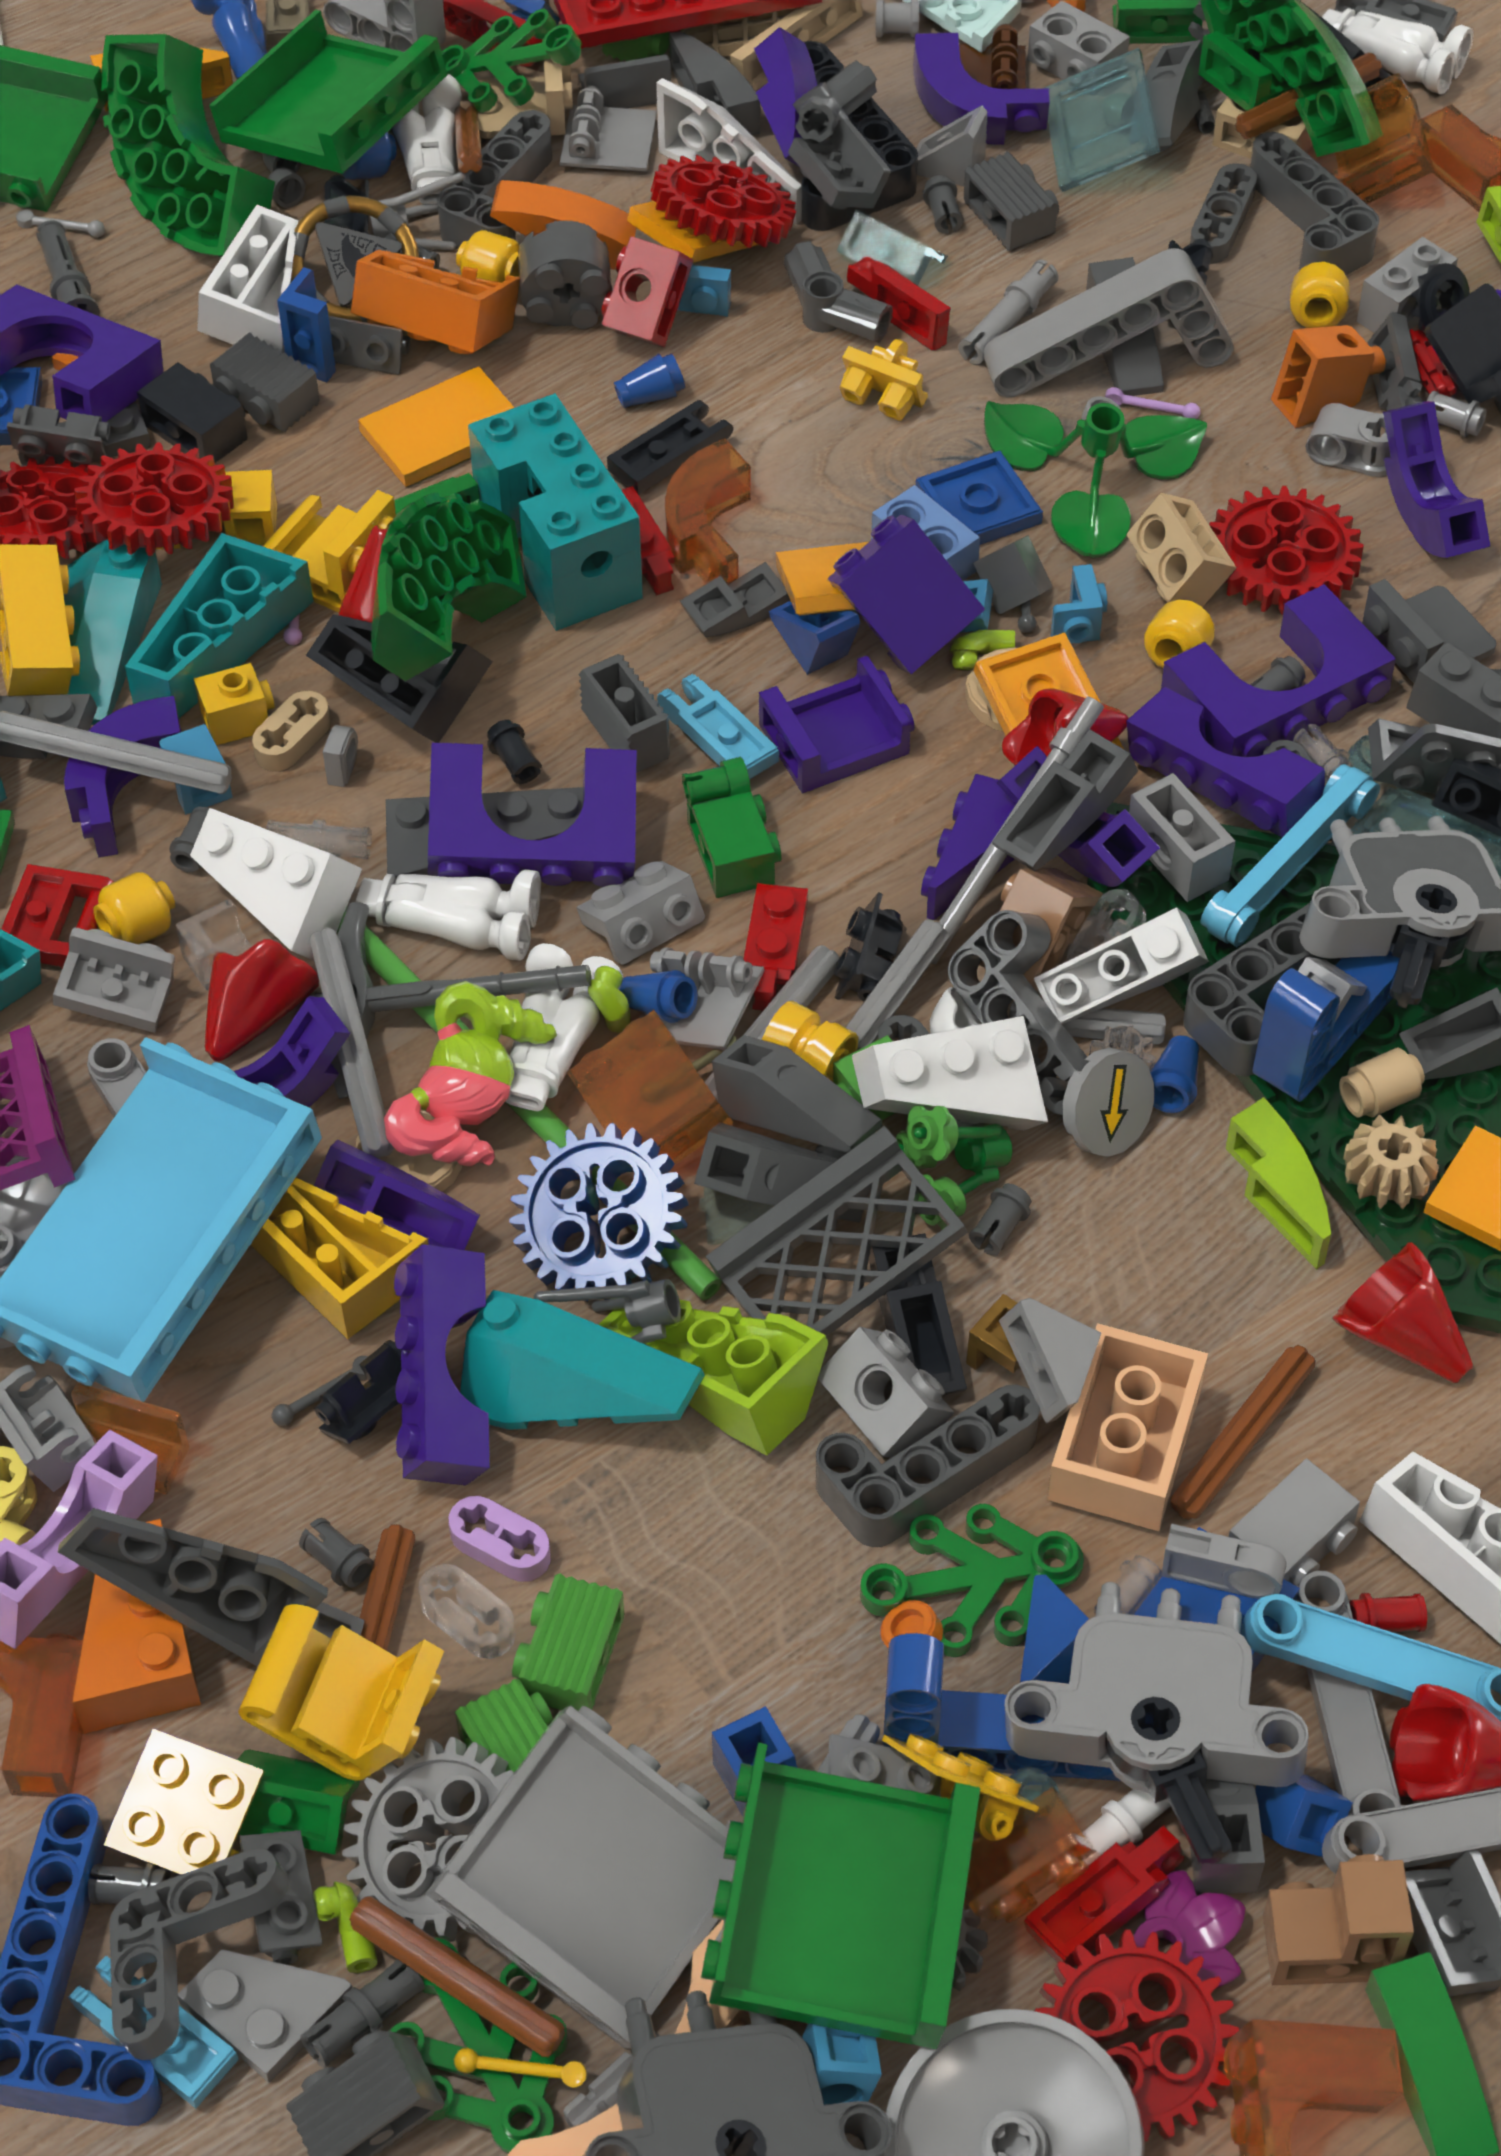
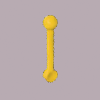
(572, 2074)

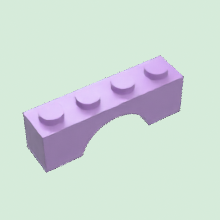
(34, 1576)

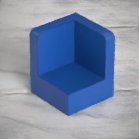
(1300, 1813)

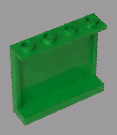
(325, 96)
(44, 122)
(842, 1902)

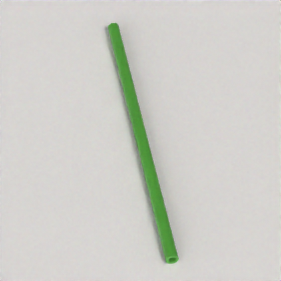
(544, 1122)

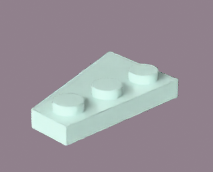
(971, 18)

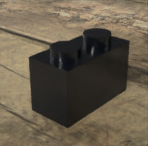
(192, 413)

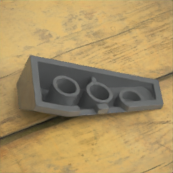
(197, 1581)

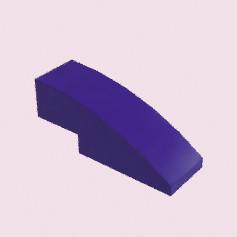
(789, 77)
(396, 1196)

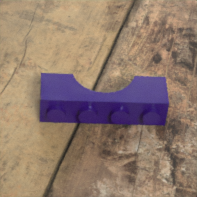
(1265, 789)
(440, 1431)

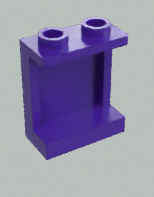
(905, 592)
(837, 727)

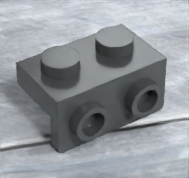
(842, 168)
(1458, 1922)

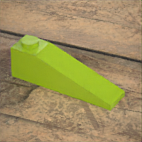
(754, 1369)

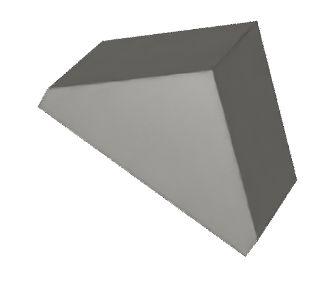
(954, 147)
(1051, 1354)

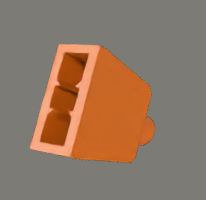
(1324, 369)

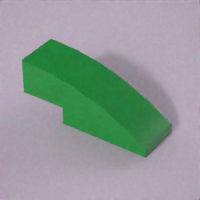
(1433, 2058)

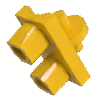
(886, 372)

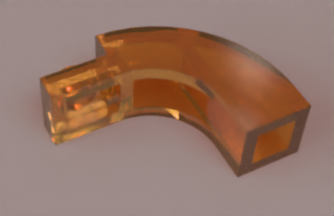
(697, 494)

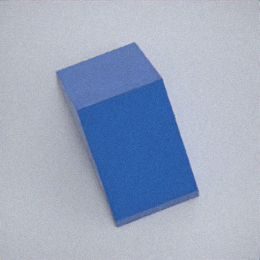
(816, 637)
(1050, 1633)

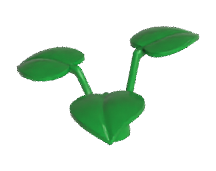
(1093, 522)

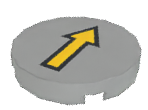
(1108, 1102)

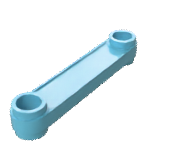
(1236, 913)
(1365, 1652)

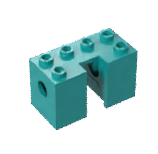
(566, 507)

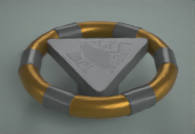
(345, 246)

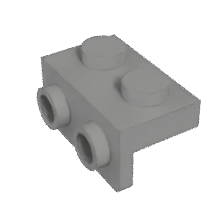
(643, 910)
(115, 979)

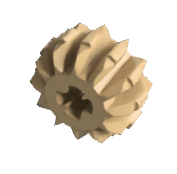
(1391, 1161)

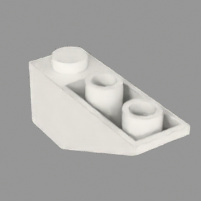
(1123, 967)

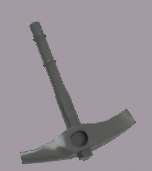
(424, 993)

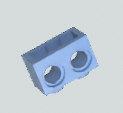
(947, 533)

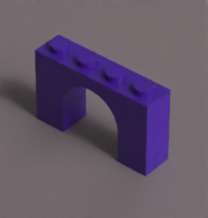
(111, 358)
(1328, 638)
(593, 849)

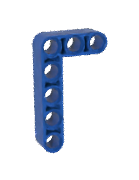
(1299, 1026)
(956, 1719)
(46, 1979)

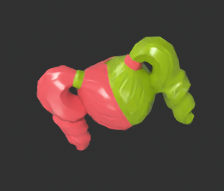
(465, 1076)

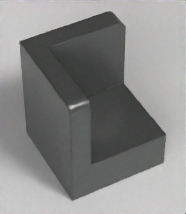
(1014, 574)

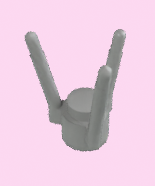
(398, 205)

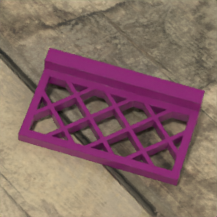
(34, 1113)

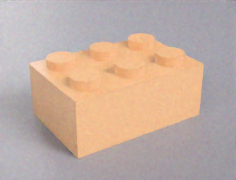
(1128, 1428)

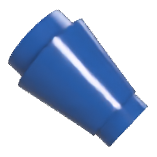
(650, 382)
(661, 993)
(1176, 1075)

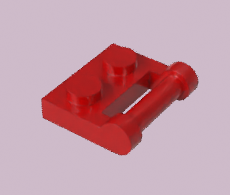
(44, 904)

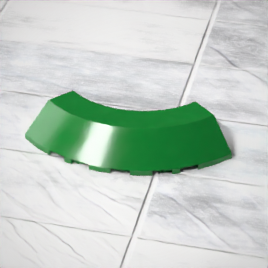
(1310, 60)
(167, 147)
(438, 561)

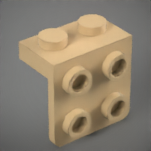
(550, 96)

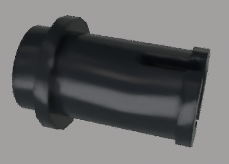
(507, 741)

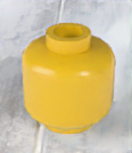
(490, 254)
(1319, 295)
(1177, 629)
(135, 908)

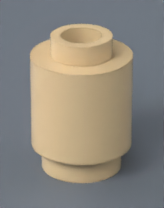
(1382, 1083)

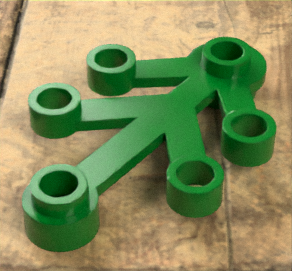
(558, 44)
(980, 1573)
(506, 2095)

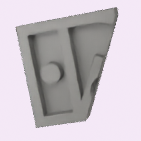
(261, 2006)

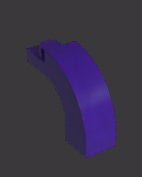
(952, 93)
(1423, 490)
(94, 787)
(1107, 849)
(303, 1055)

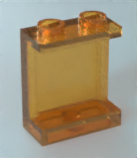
(1396, 156)
(649, 1086)

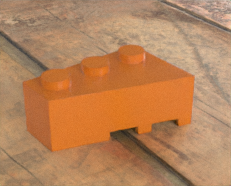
(433, 303)
(131, 1661)

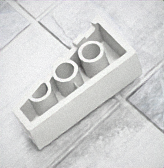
(1443, 1534)

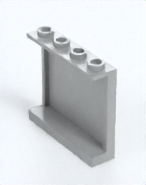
(591, 1872)

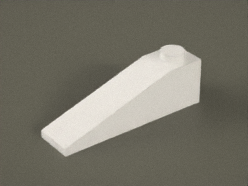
(698, 126)

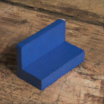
(306, 326)

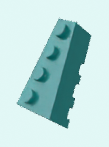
(218, 619)

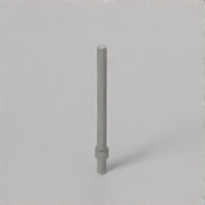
(1062, 746)

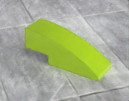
(1281, 1179)

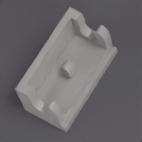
(43, 1426)

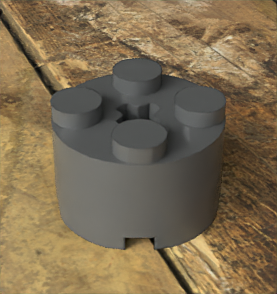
(564, 275)

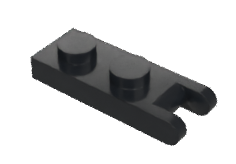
(666, 447)

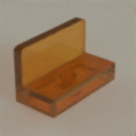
(140, 1422)

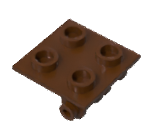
(1000, 64)

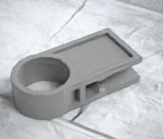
(1223, 1563)

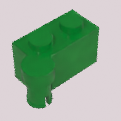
(730, 828)

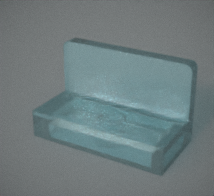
(887, 245)

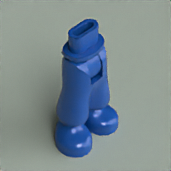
(237, 30)

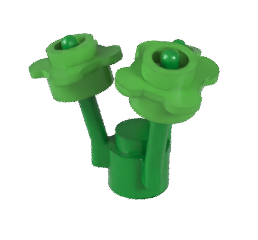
(934, 1135)

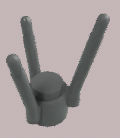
(644, 1303)

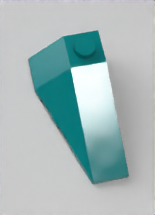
(111, 608)
(548, 1365)

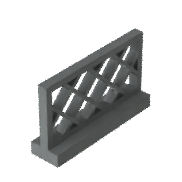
(819, 1205)

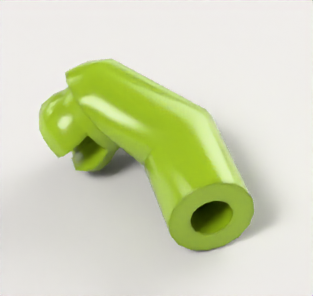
(979, 642)
(609, 999)
(339, 1903)

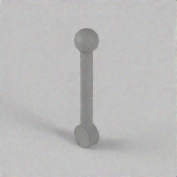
(26, 220)

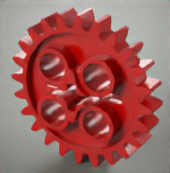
(723, 201)
(154, 498)
(41, 506)
(1287, 546)
(1114, 1981)

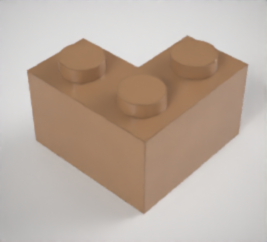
(1057, 900)
(1339, 1929)

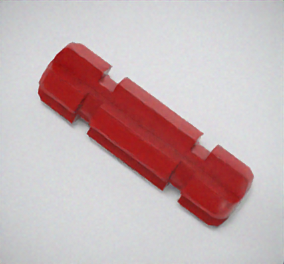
(1430, 367)

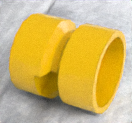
(809, 1039)

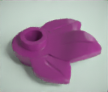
(1200, 1922)

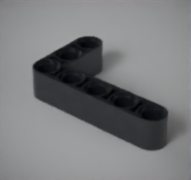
(883, 137)

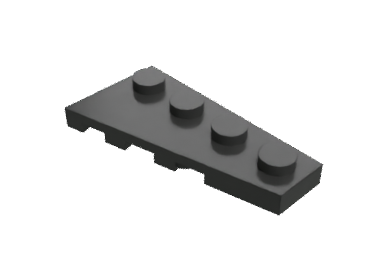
(518, 813)

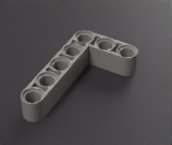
(387, 22)
(1107, 316)

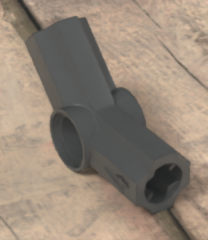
(834, 100)
(826, 300)

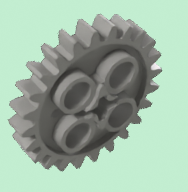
(437, 1785)

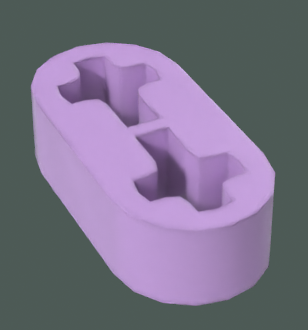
(496, 1544)

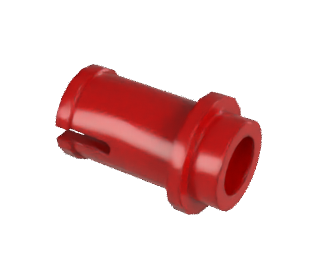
(1391, 1613)

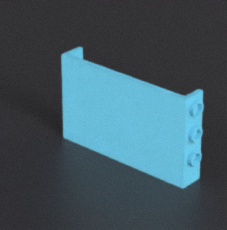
(153, 1221)

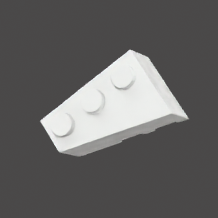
(249, 280)
(276, 878)
(973, 1071)

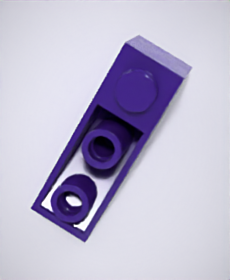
(977, 821)

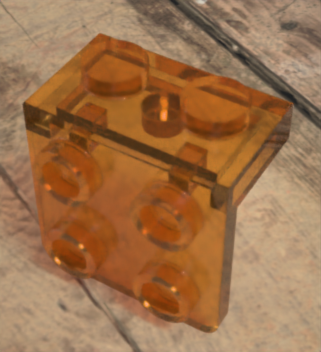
(1037, 1852)

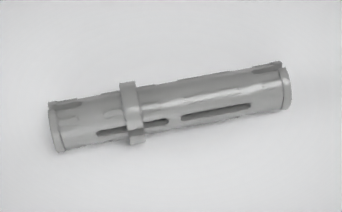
(1018, 301)

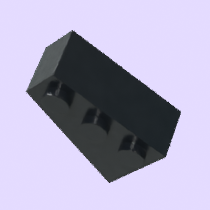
(423, 702)

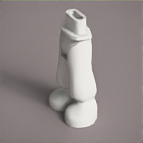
(1407, 46)
(430, 140)
(458, 908)
(543, 1066)

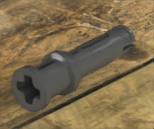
(67, 283)

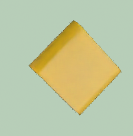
(331, 543)
(340, 1694)

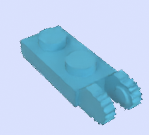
(718, 726)
(190, 2065)

